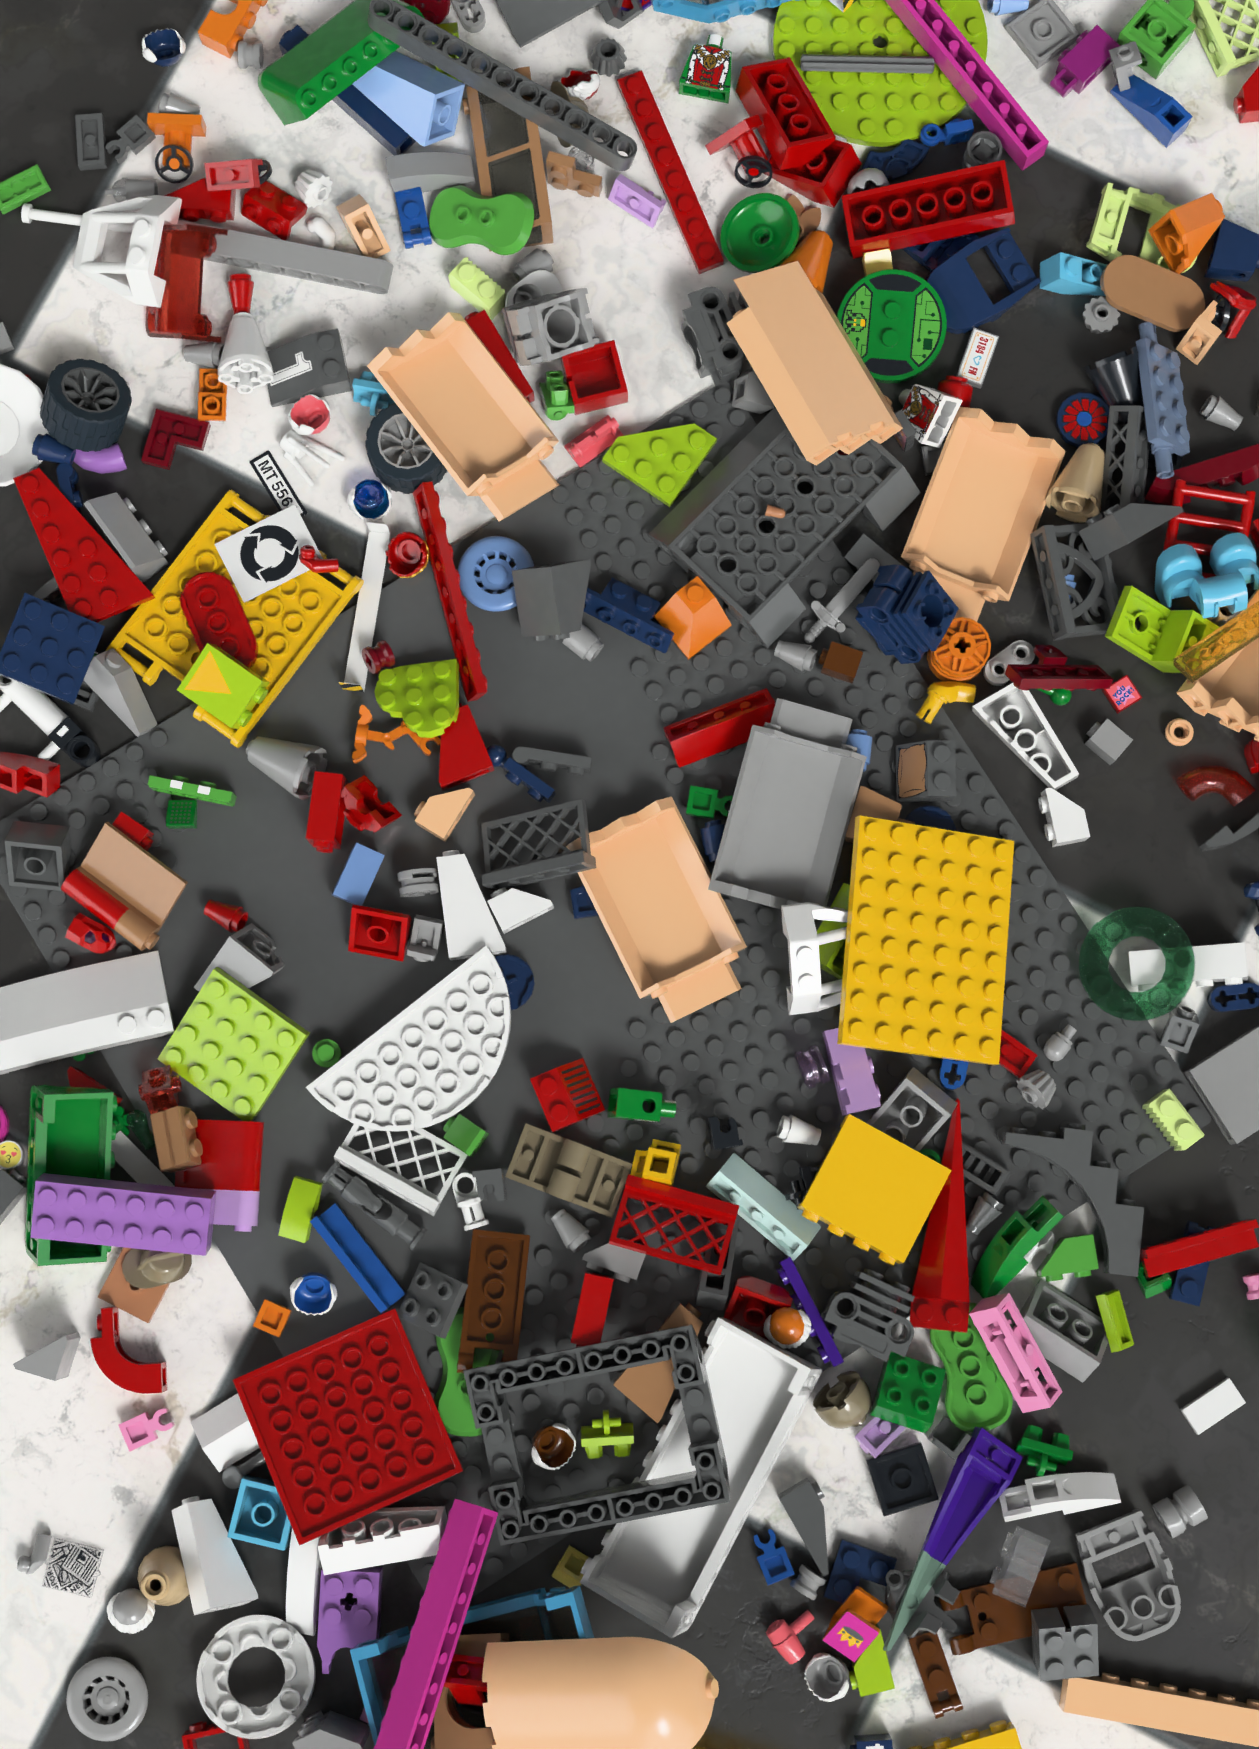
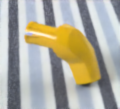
(943, 693)

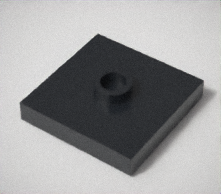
(902, 1479)

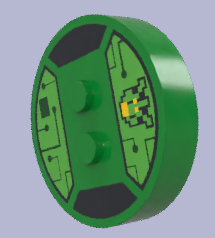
(894, 324)

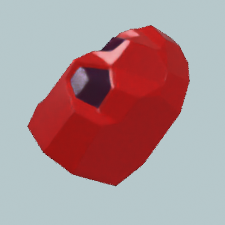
(91, 934)

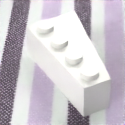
(1026, 732)
(1213, 964)
(383, 1538)

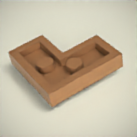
(563, 176)

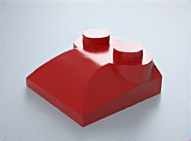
(754, 1301)

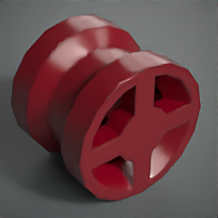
(378, 657)

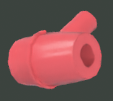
(784, 1637)

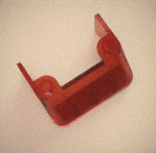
(181, 266)

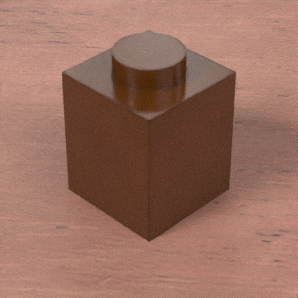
(840, 661)

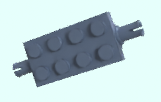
(1162, 400)

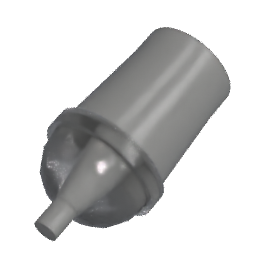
(132, 188)

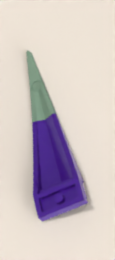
(973, 1487)

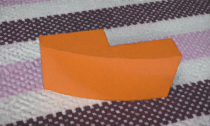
(211, 396)

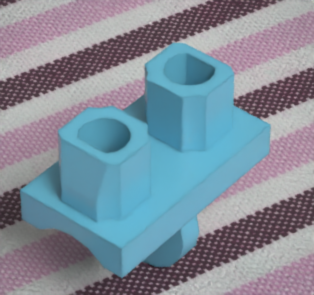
(370, 393)

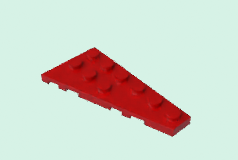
(84, 566)

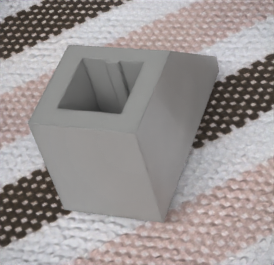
(751, 394)
(622, 1261)

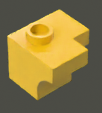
(658, 1162)

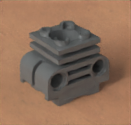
(709, 335)
(871, 1315)

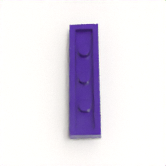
(803, 1301)

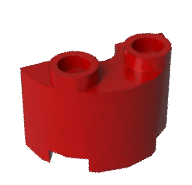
(364, 807)

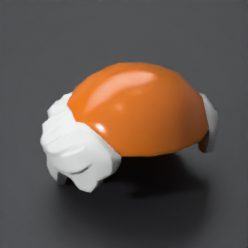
(787, 1327)

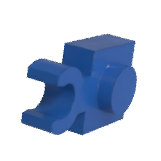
(774, 1561)

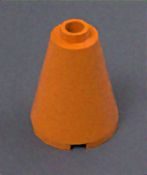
(814, 257)

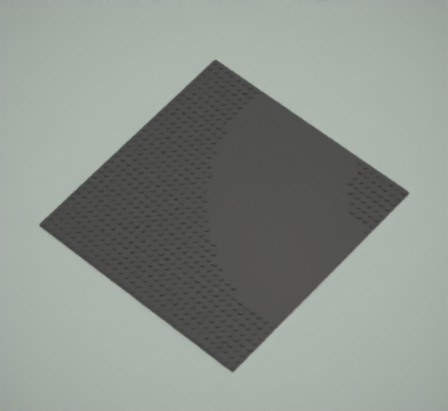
(714, 1062)

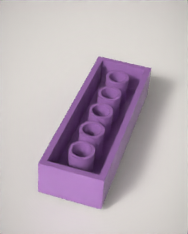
(123, 1214)

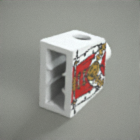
(929, 413)

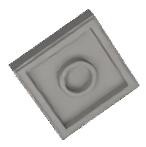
(1042, 32)

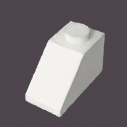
(517, 907)

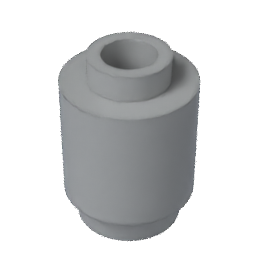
(534, 261)
(584, 643)

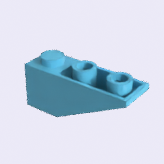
(1071, 275)

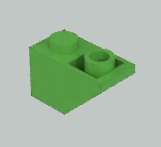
(1070, 1255)

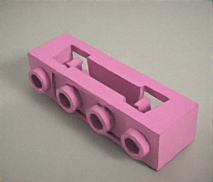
(1015, 1353)

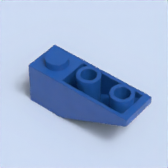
(1154, 109)

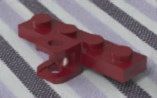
(1054, 674)

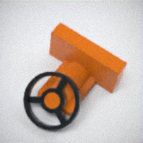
(177, 141)

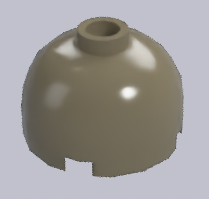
(845, 1402)

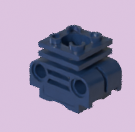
(906, 613)

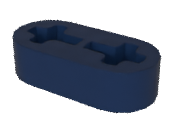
(1234, 991)

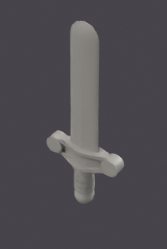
(829, 615)

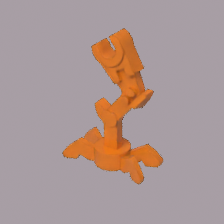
(364, 734)

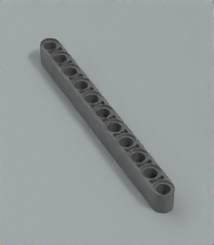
(495, 72)

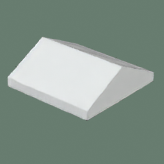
(225, 1433)

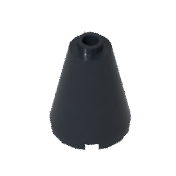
(1118, 381)

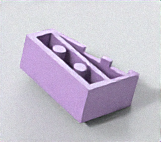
(851, 1075)

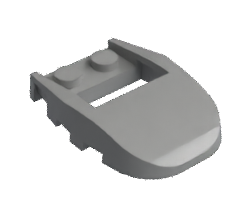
(1138, 1604)

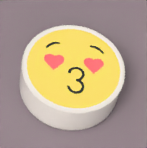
(11, 1154)

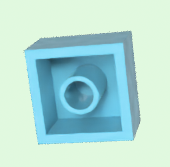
(260, 1515)

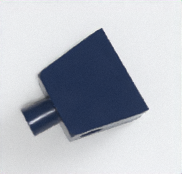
(1233, 253)

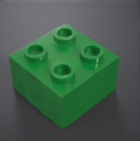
(908, 1392)

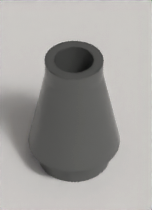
(984, 1212)

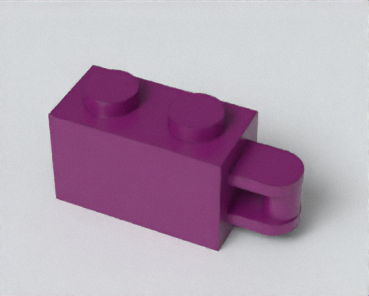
(1083, 62)

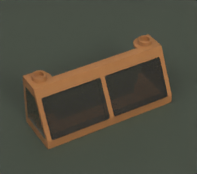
(510, 156)

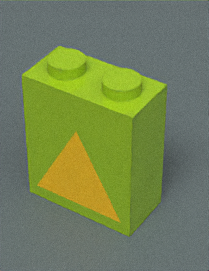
(224, 686)

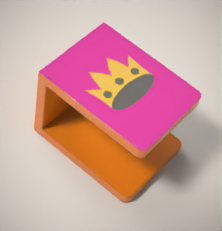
(854, 1623)

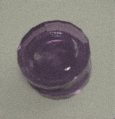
(809, 1068)

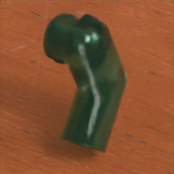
(139, 1125)

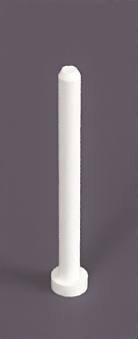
(29, 214)

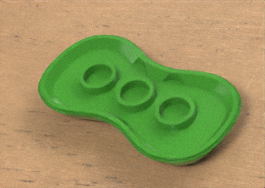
(496, 222)
(975, 1387)
(452, 1395)

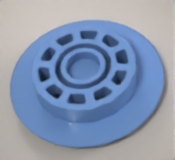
(494, 574)

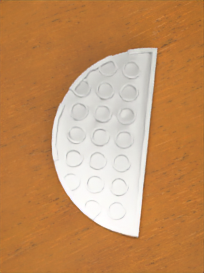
(428, 1056)

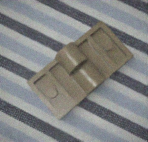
(568, 1170)

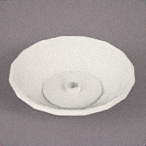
(18, 424)

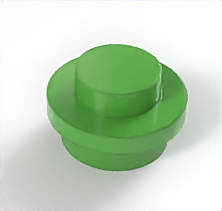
(326, 1053)

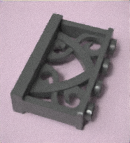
(1055, 591)

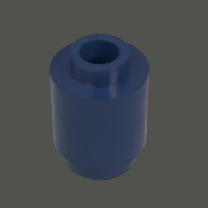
(711, 838)

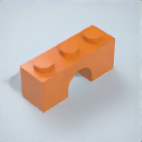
(225, 31)

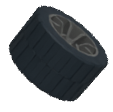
(85, 405)

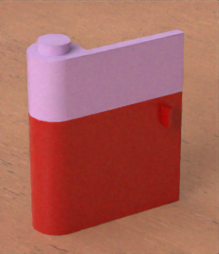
(230, 1168)

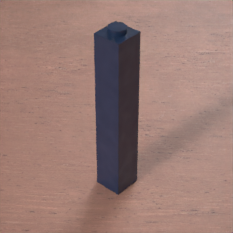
(360, 107)

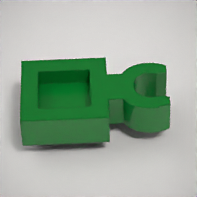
(704, 802)

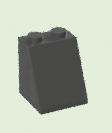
(551, 598)

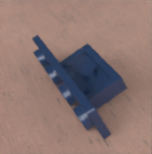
(629, 612)

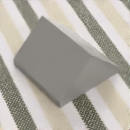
(53, 1360)

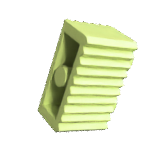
(477, 288)
(1173, 1120)

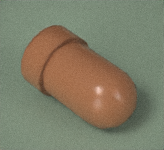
(775, 511)

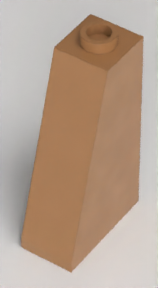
(653, 1384)

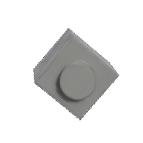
(1107, 741)

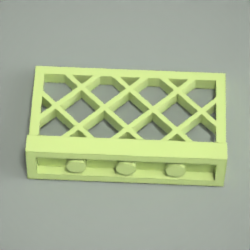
(1219, 44)

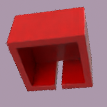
(595, 378)

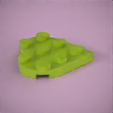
(421, 695)

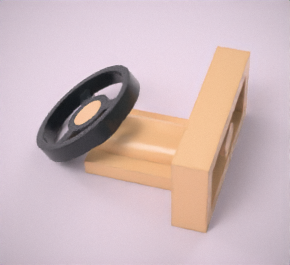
(1203, 332)

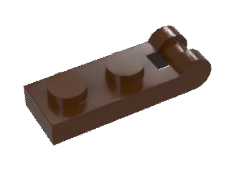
(934, 1672)

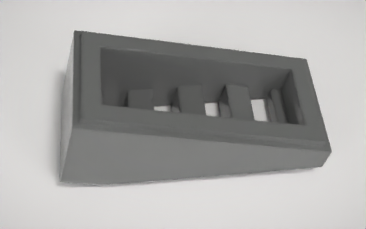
(1001, 1180)

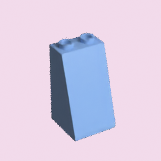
(414, 97)

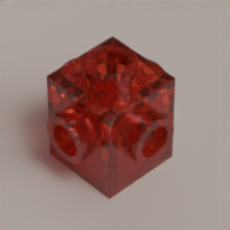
(160, 1089)

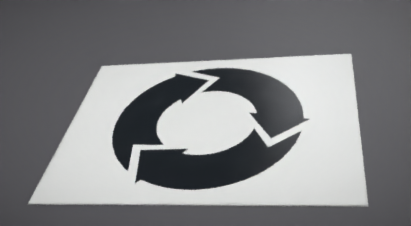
(266, 553)

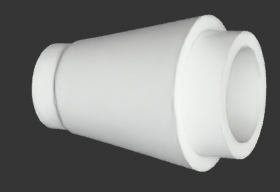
(797, 1131)

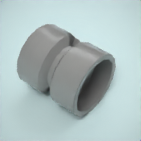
(1182, 1510)

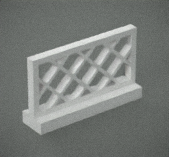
(394, 1182)

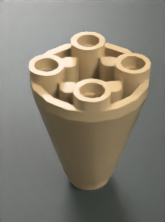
(167, 1567)

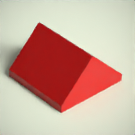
(379, 932)

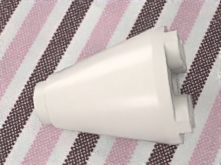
(244, 356)

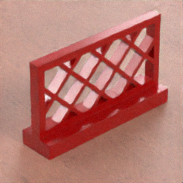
(674, 1200)

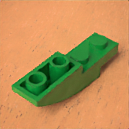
(1006, 1251)

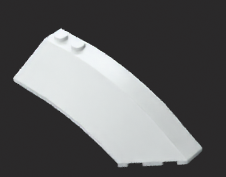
(83, 1011)

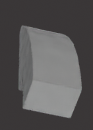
(429, 170)

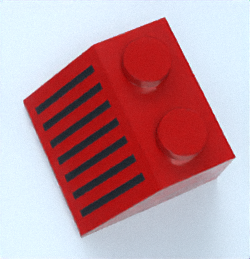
(567, 1094)

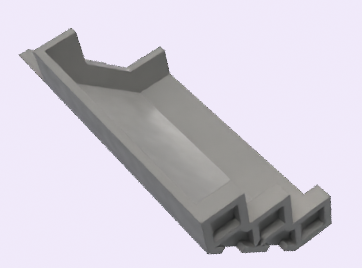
(789, 809)

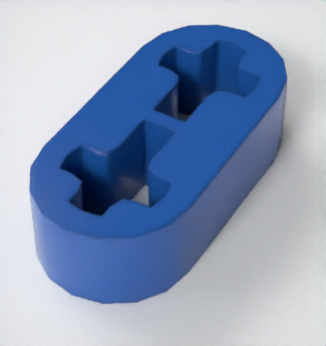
(945, 1067)

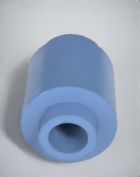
(860, 740)

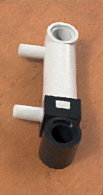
(52, 721)

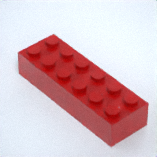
(929, 209)

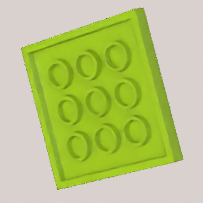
(233, 1045)

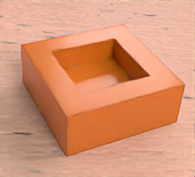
(272, 1318)

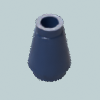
(51, 450)

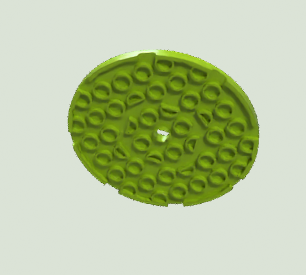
(873, 105)

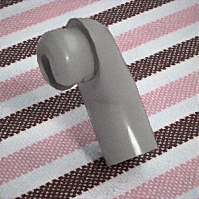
(38, 1557)

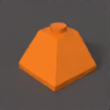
(693, 617)

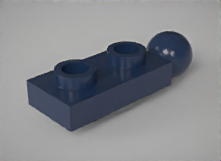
(518, 774)

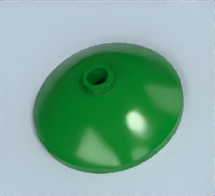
(753, 221)

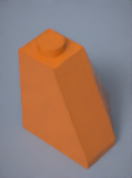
(1186, 231)

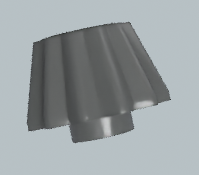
(608, 57)

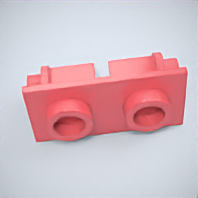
(594, 441)

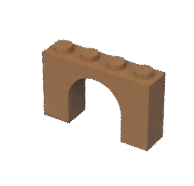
(449, 1727)

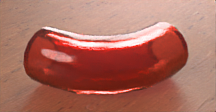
(1215, 780)

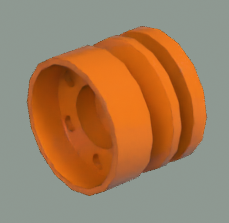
(949, 663)

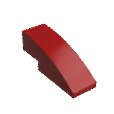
(28, 773)

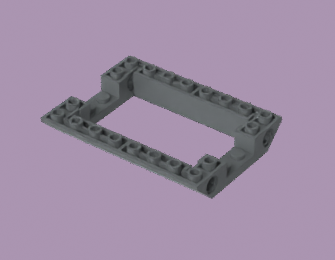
(528, 1521)

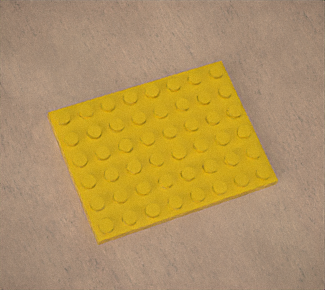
(926, 941)

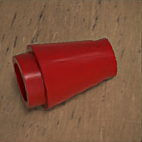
(240, 292)
(226, 915)

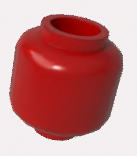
(957, 387)

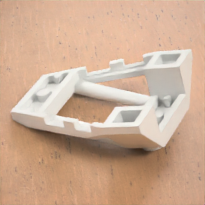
(143, 249)
(804, 961)

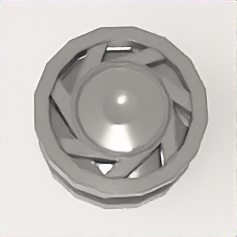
(418, 882)

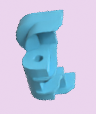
(1233, 564)

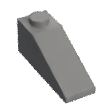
(119, 688)

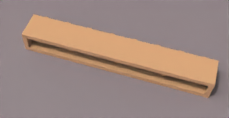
(1162, 1708)

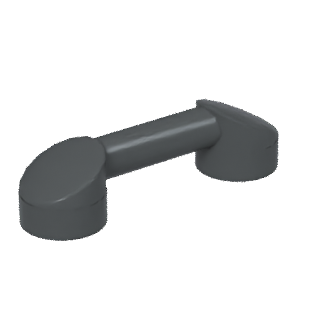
(234, 1473)

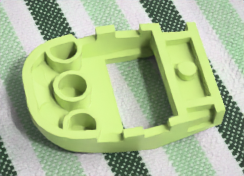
(1112, 216)

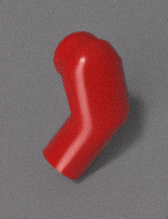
(316, 564)

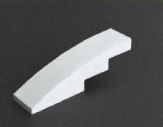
(303, 1585)

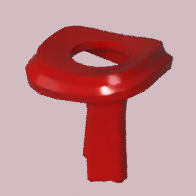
(1238, 299)

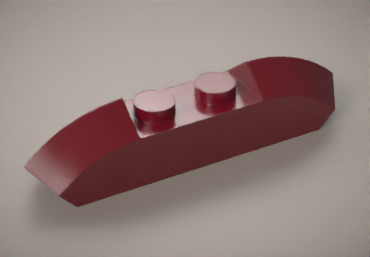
(1221, 471)

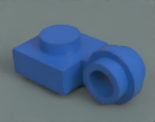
(953, 132)

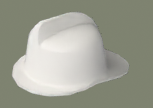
(532, 286)

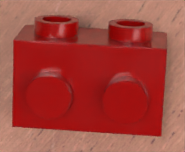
(273, 209)

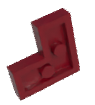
(168, 432)

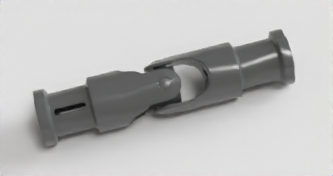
(358, 1194)

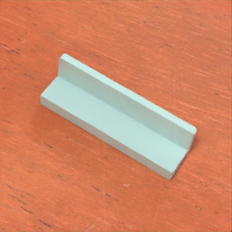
(763, 1206)

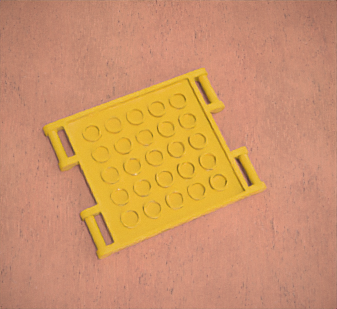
(284, 619)

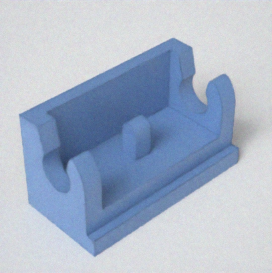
(357, 874)

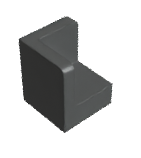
(949, 1437)

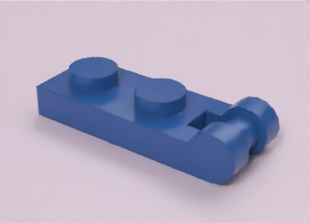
(413, 216)

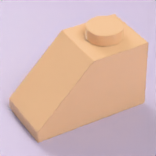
(363, 227)
(443, 812)

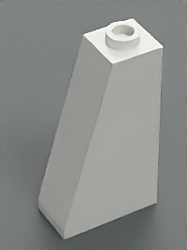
(465, 911)
(210, 1559)

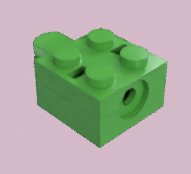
(1160, 32)

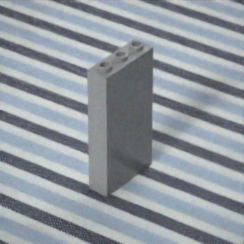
(1230, 1086)

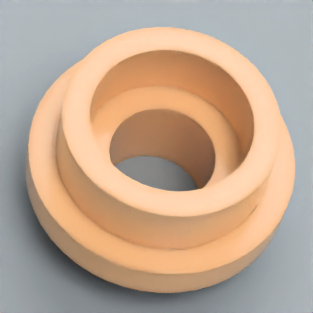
(1182, 724)

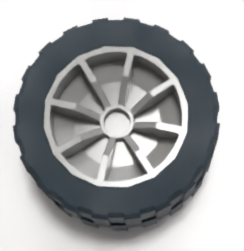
(400, 453)

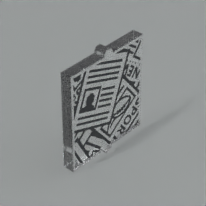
(72, 1567)

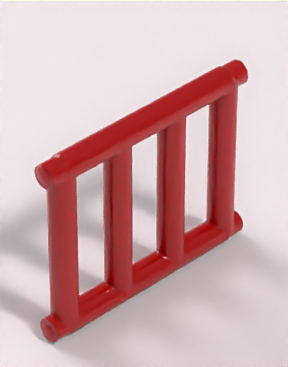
(1241, 526)

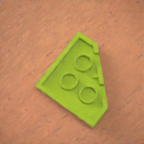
(661, 458)

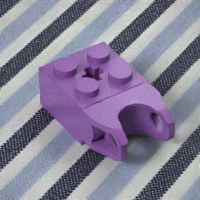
(347, 1624)

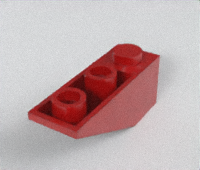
(204, 204)

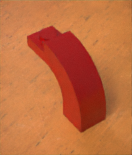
(118, 1365)

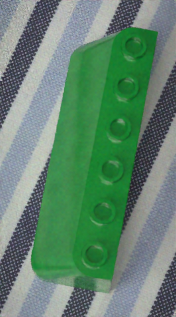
(325, 63)
(69, 1137)

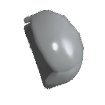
(867, 179)

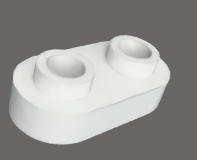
(1006, 657)

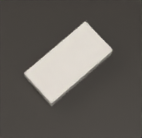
(1212, 1406)

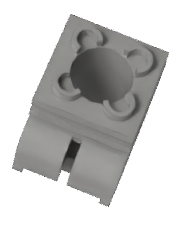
(549, 326)

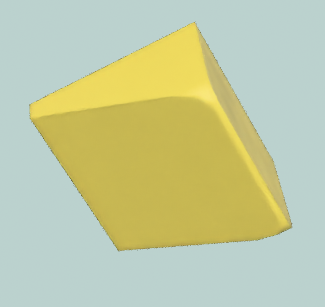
(877, 261)
(569, 1567)

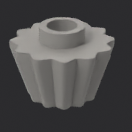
(1094, 321)
(1037, 1088)

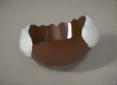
(553, 1446)

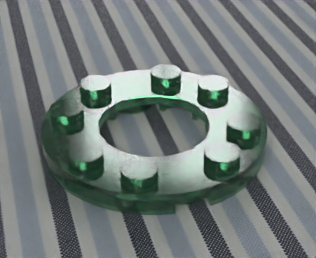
(1137, 923)

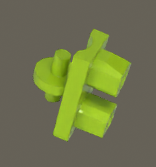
(607, 1432)

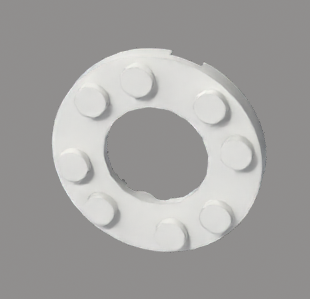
(215, 1666)

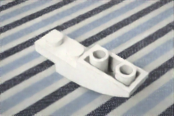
(1059, 1492)

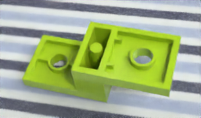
(1162, 631)

